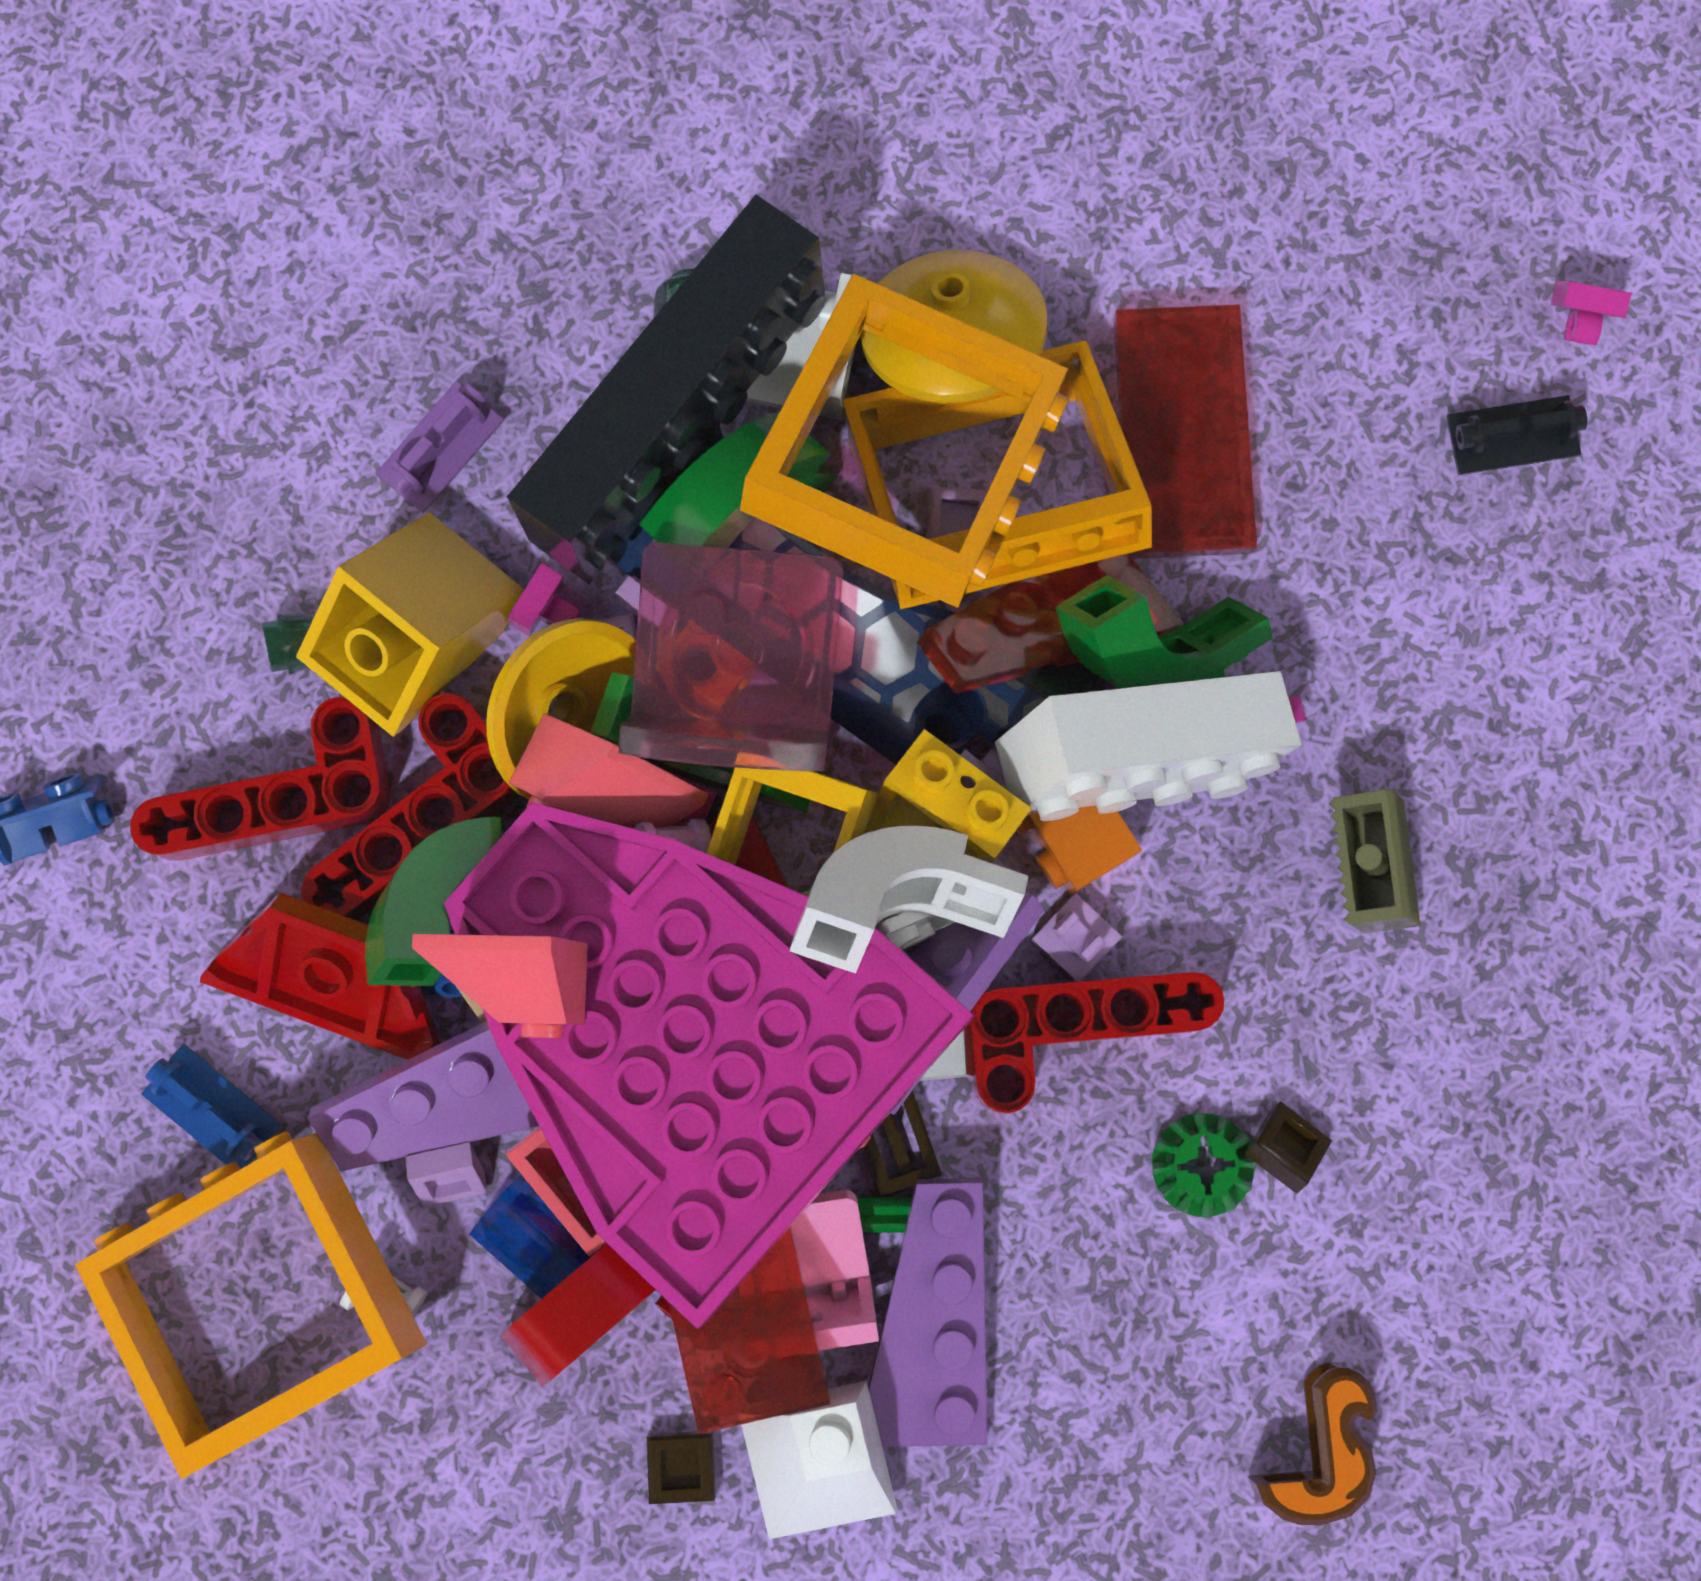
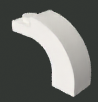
(900, 873)

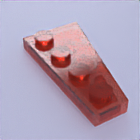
(1020, 625)

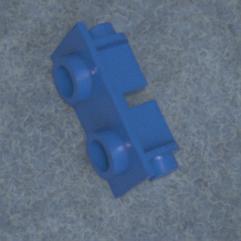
(66, 806)
(209, 1107)

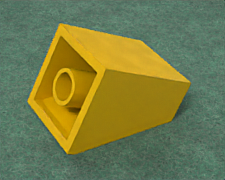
(407, 620)

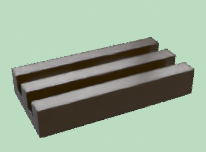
(908, 1176)

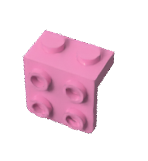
(836, 1270)

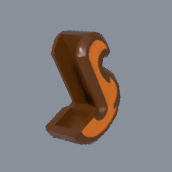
(1339, 1456)

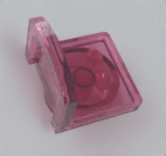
(734, 657)

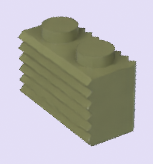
(1375, 861)

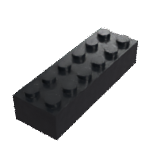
(672, 390)

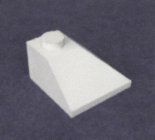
(820, 1465)

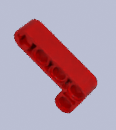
(263, 796)
(407, 817)
(1094, 1022)
(576, 1314)

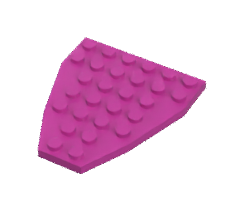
(710, 1057)

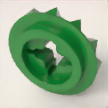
(1183, 1188)

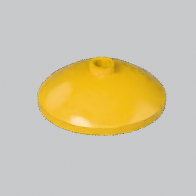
(974, 290)
(558, 661)

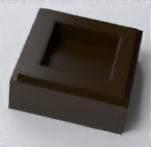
(1288, 1147)
(681, 1467)

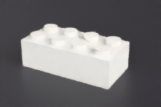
(1148, 744)

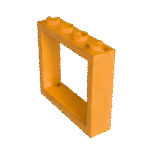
(863, 536)
(1035, 541)
(349, 1250)

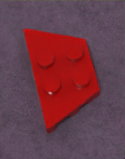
(315, 971)

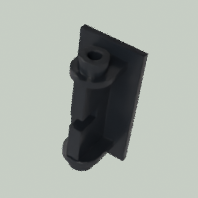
(1516, 434)

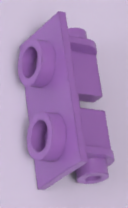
(440, 446)

